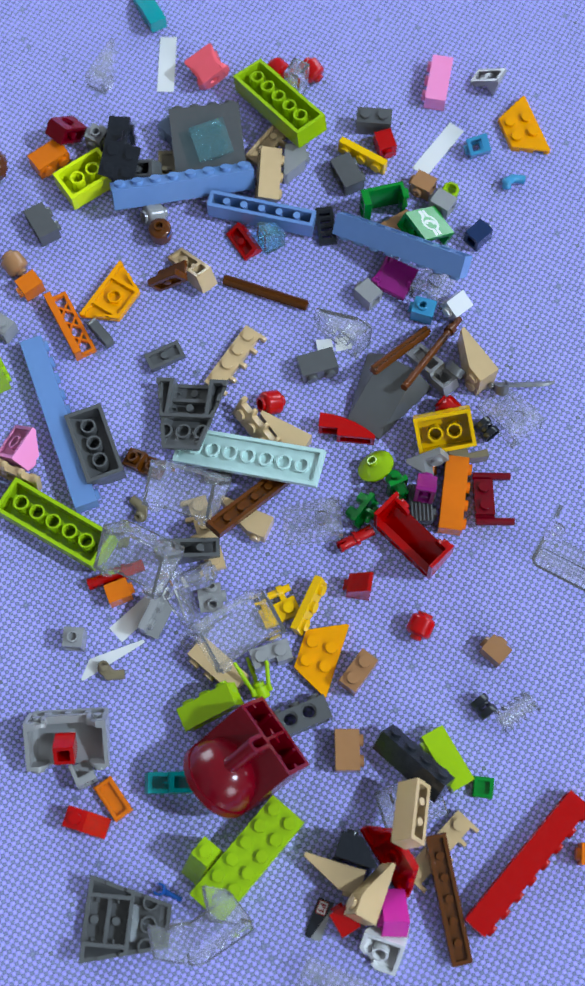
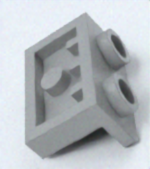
(155, 618)

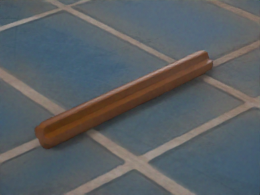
(265, 292)
(400, 350)

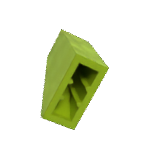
(201, 860)

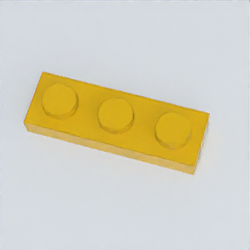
(363, 156)
(309, 605)

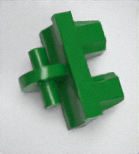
(397, 483)
(365, 511)

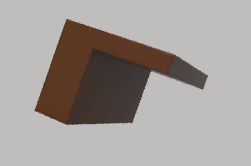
(169, 277)

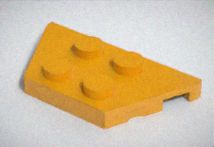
(522, 129)
(112, 297)
(320, 655)

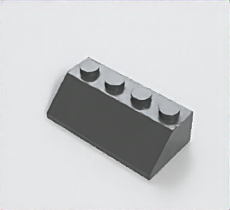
(95, 445)

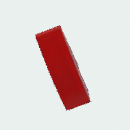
(345, 429)

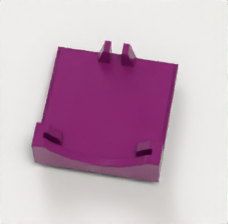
(395, 278)

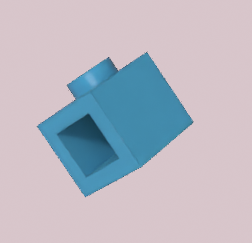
(422, 310)

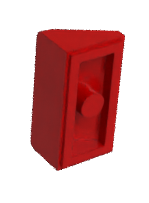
(243, 241)

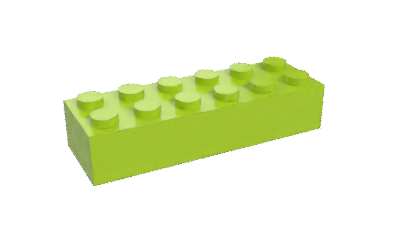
(280, 103)
(51, 522)
(252, 851)

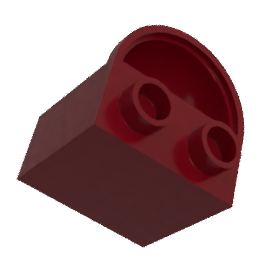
(242, 761)

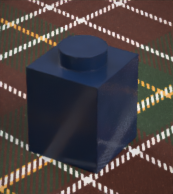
(478, 234)

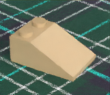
(476, 363)

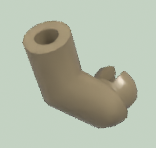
(141, 510)
(109, 673)

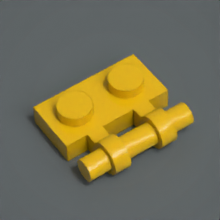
(287, 607)

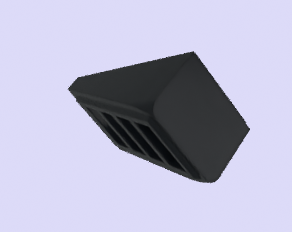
(325, 214)

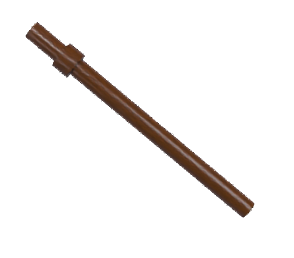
(449, 331)

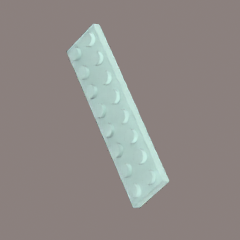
(256, 458)

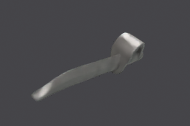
(502, 388)

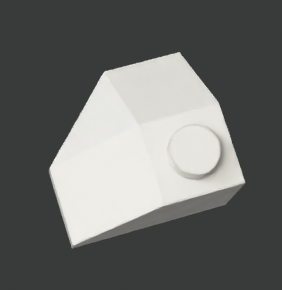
(383, 951)

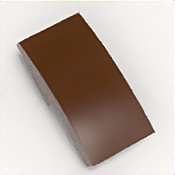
(138, 461)

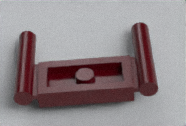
(484, 498)

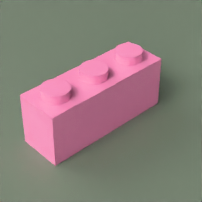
(437, 82)

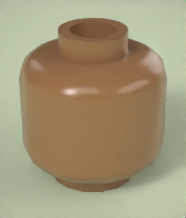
(14, 263)

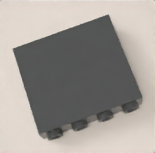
(183, 146)

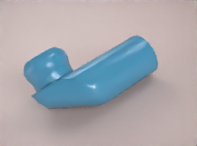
(512, 178)

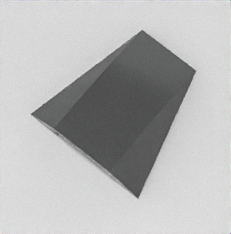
(379, 397)
(187, 412)
(118, 921)

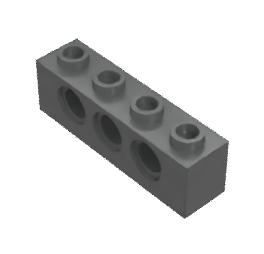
(316, 703)

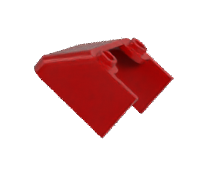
(410, 537)

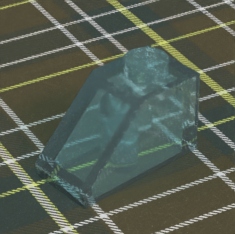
(270, 236)

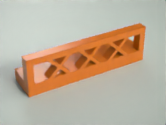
(63, 325)

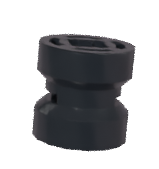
(486, 429)
(479, 703)

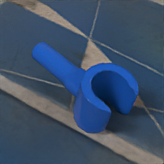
(168, 893)

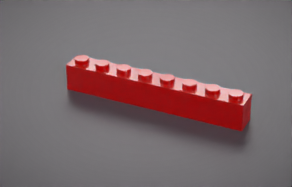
(525, 865)

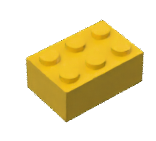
(445, 429)

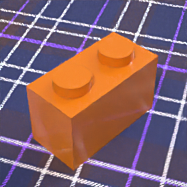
(48, 158)

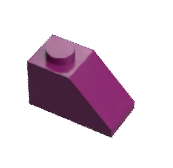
(425, 488)

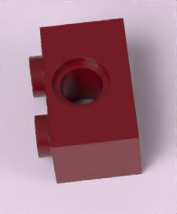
(65, 130)

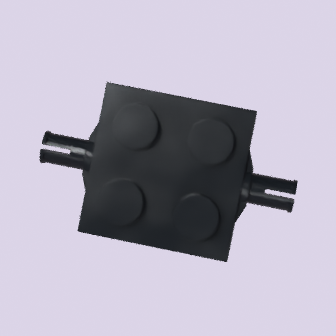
(119, 159)

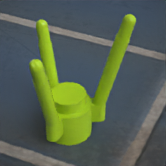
(259, 687)

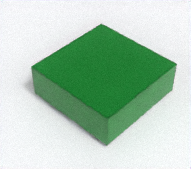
(482, 787)

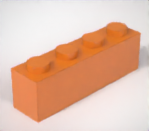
(453, 495)

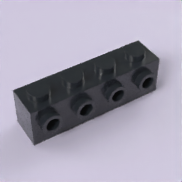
(413, 761)

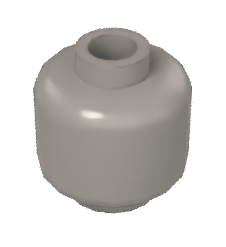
(152, 212)

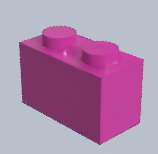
(394, 914)

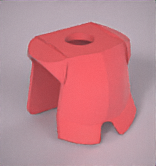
(207, 67)

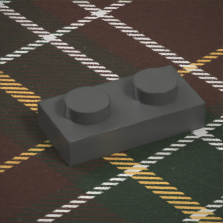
(164, 356)

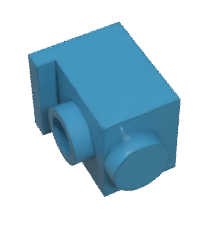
(480, 141)

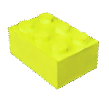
(80, 179)

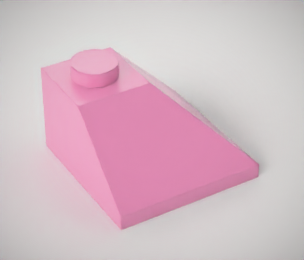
(21, 447)

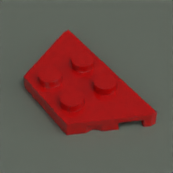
(388, 852)

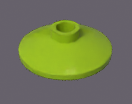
(375, 466)

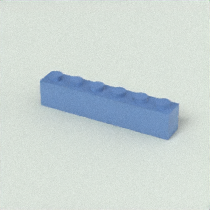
(253, 210)

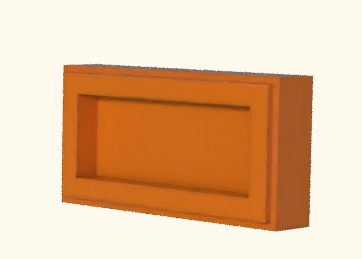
(113, 799)

